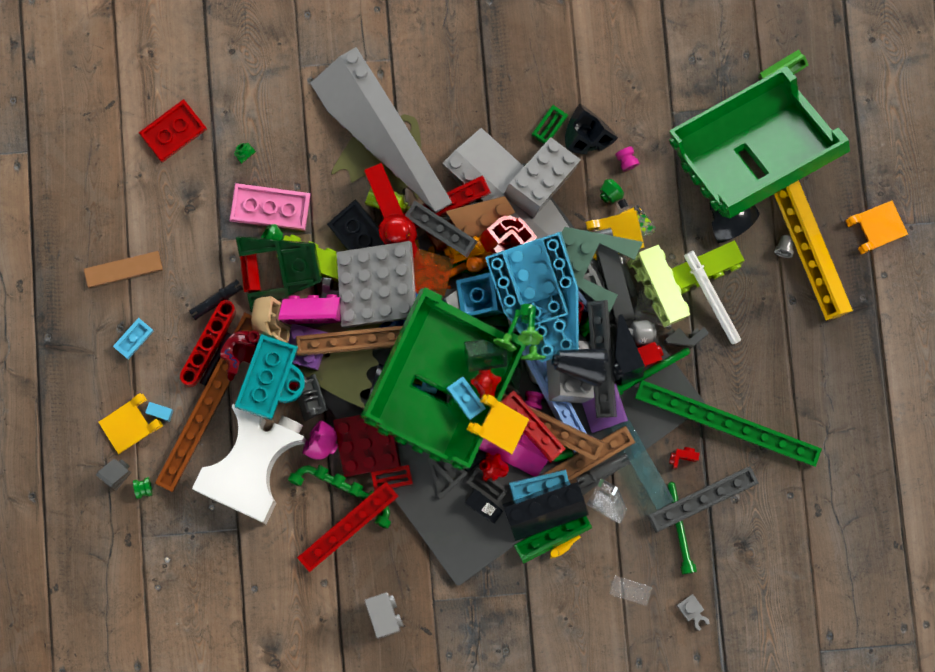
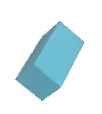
(159, 411)

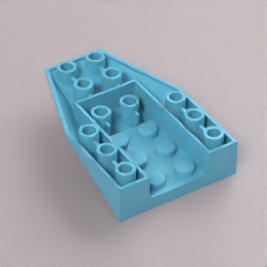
(543, 277)

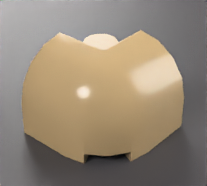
(266, 319)

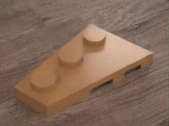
(479, 216)

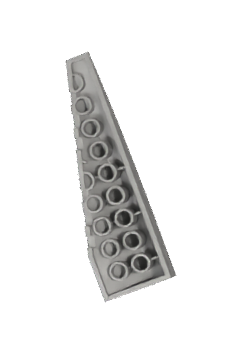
(364, 109)

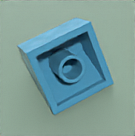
(479, 296)

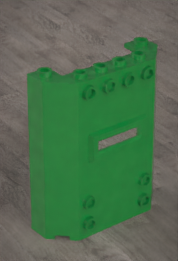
(773, 127)
(433, 352)

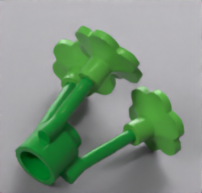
(528, 337)

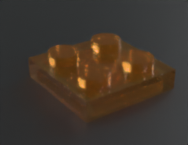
(432, 271)

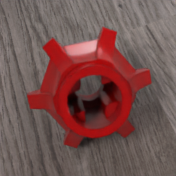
(486, 382)
(493, 467)

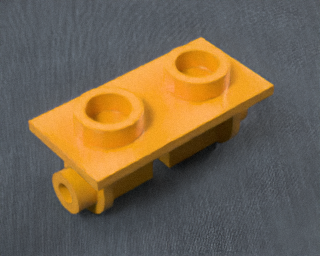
(477, 250)

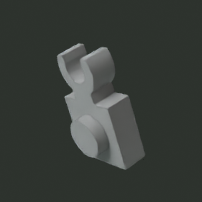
(691, 609)

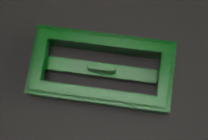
(541, 137)

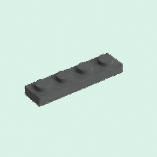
(441, 229)

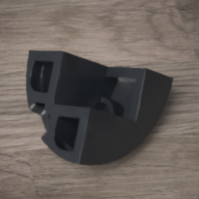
(587, 132)
(729, 228)

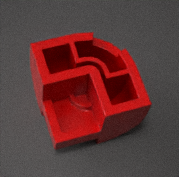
(505, 234)

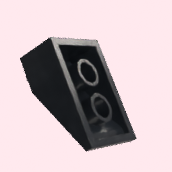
(628, 361)

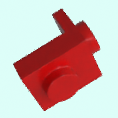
(687, 454)

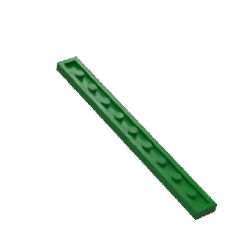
(728, 423)

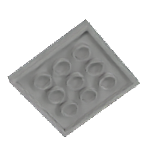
(376, 284)

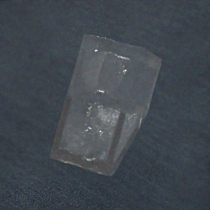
(608, 501)

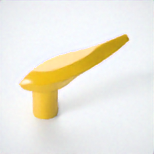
(561, 549)

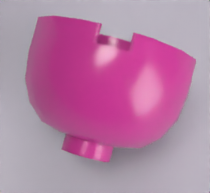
(321, 441)

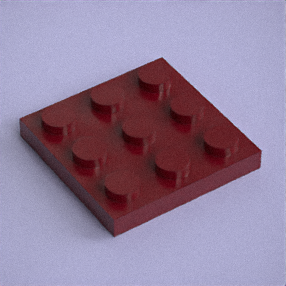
(364, 448)

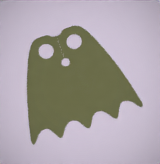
(357, 158)
(344, 371)

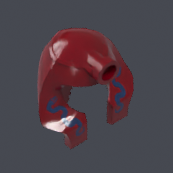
(239, 348)

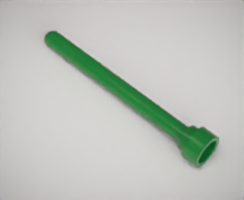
(654, 369)
(687, 565)

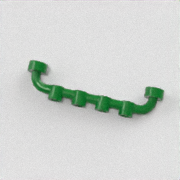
(339, 482)

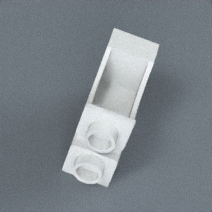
(244, 474)

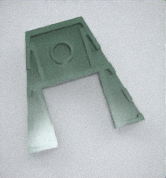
(581, 248)

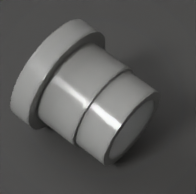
(785, 247)

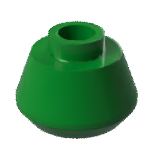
(611, 191)
(272, 232)

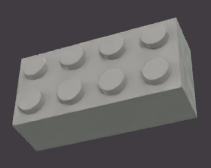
(541, 177)

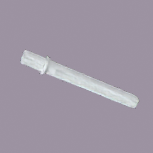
(712, 297)

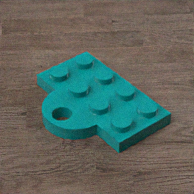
(269, 378)

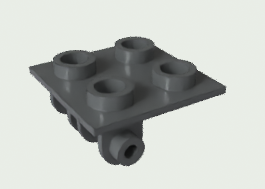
(311, 400)

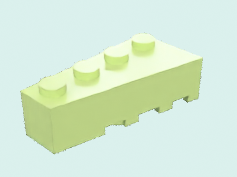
(660, 285)

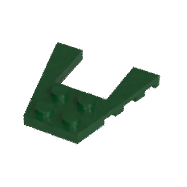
(296, 260)

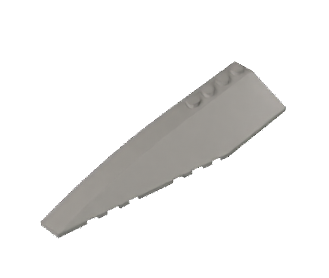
(486, 157)

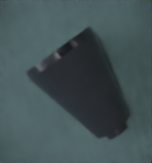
(582, 364)

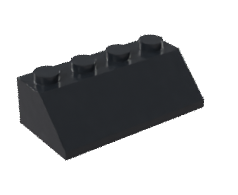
(545, 509)

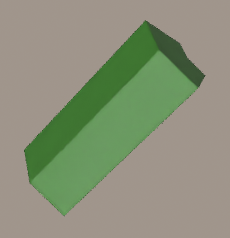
(795, 62)

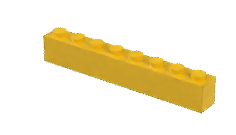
(813, 251)

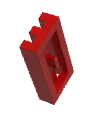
(392, 470)

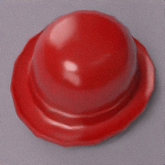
(397, 229)

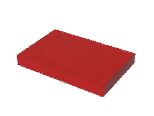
(172, 130)

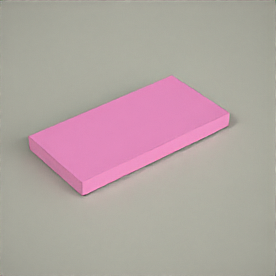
(270, 206)

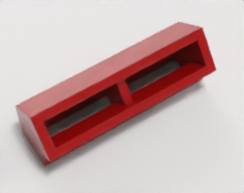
(250, 273)

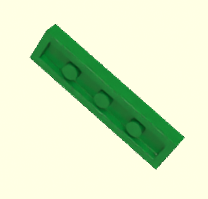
(551, 538)

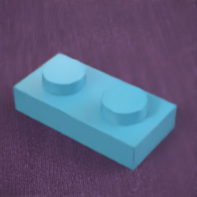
(133, 338)
(466, 398)

